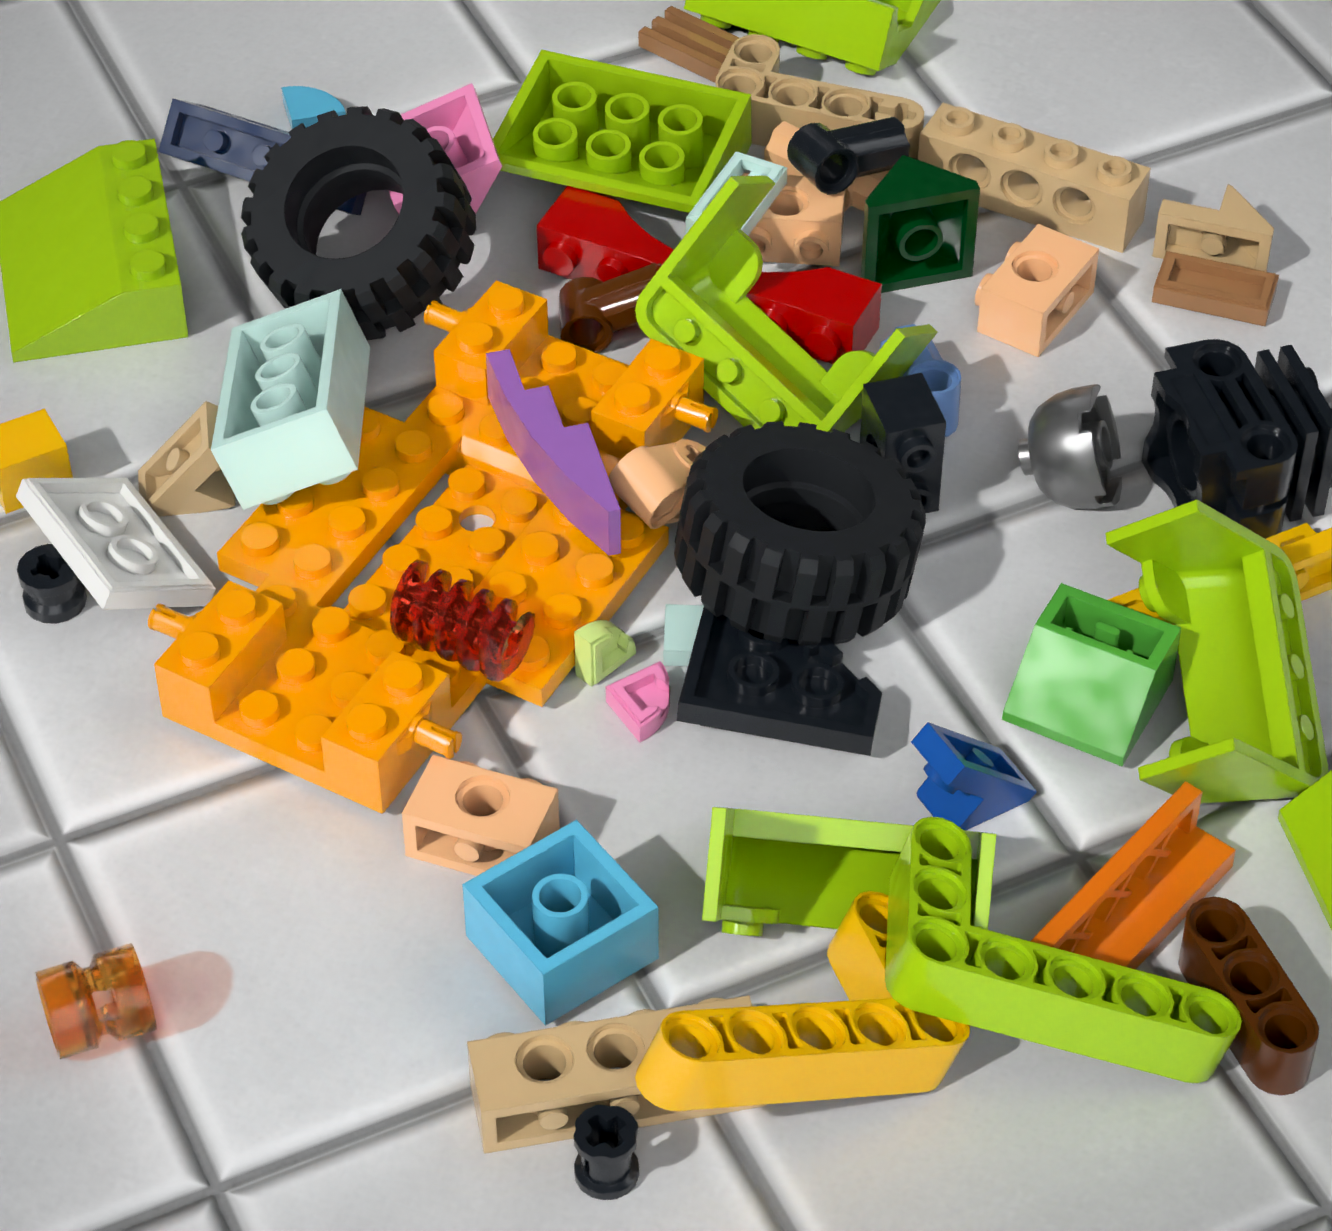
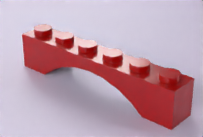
(817, 308)

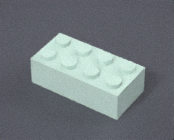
(292, 401)

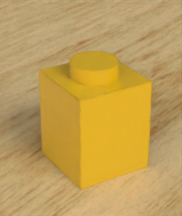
(30, 450)

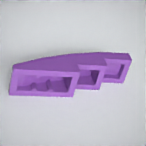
(556, 457)

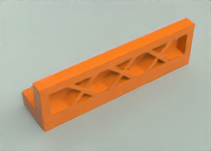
(1143, 887)

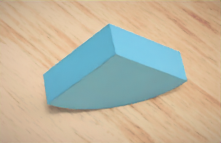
(305, 103)

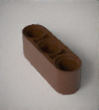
(1231, 957)

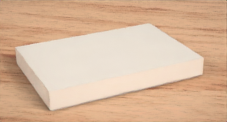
(115, 543)

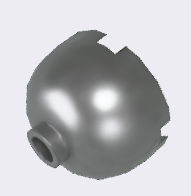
(1073, 449)

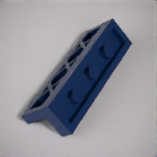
(226, 142)

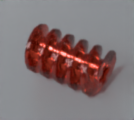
(458, 624)

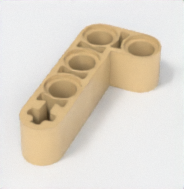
(776, 97)

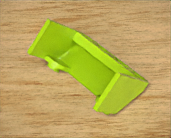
(749, 361)
(1238, 656)
(811, 868)

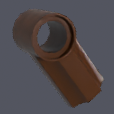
(597, 309)

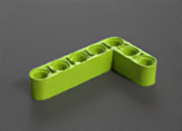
(1032, 989)

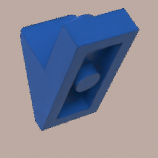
(967, 778)

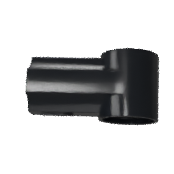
(840, 155)

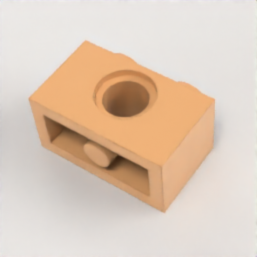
(801, 225)
(1036, 289)
(475, 816)

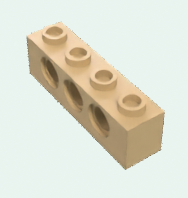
(1040, 176)
(577, 1056)

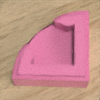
(641, 700)

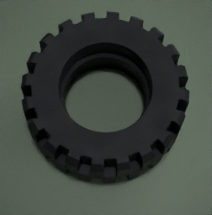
(328, 167)
(799, 533)

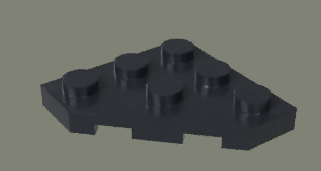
(777, 689)

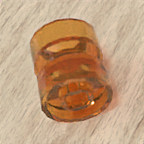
(70, 1006)

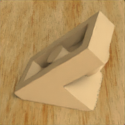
(1225, 235)
(184, 471)

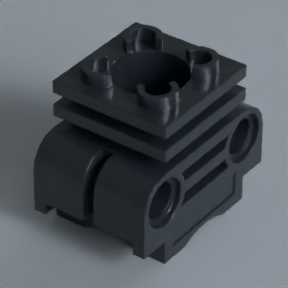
(1240, 434)

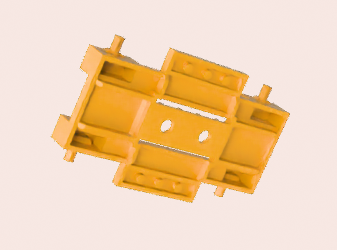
(333, 685)

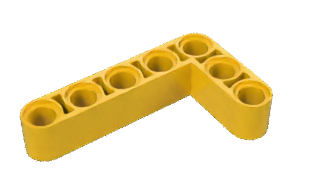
(806, 1047)

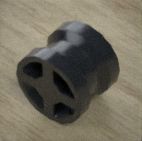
(50, 586)

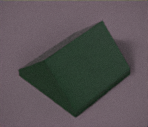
(919, 226)

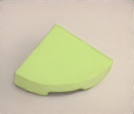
(600, 650)

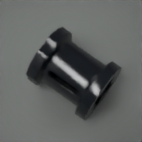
(606, 1155)

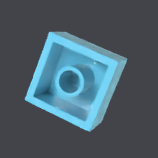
(561, 921)

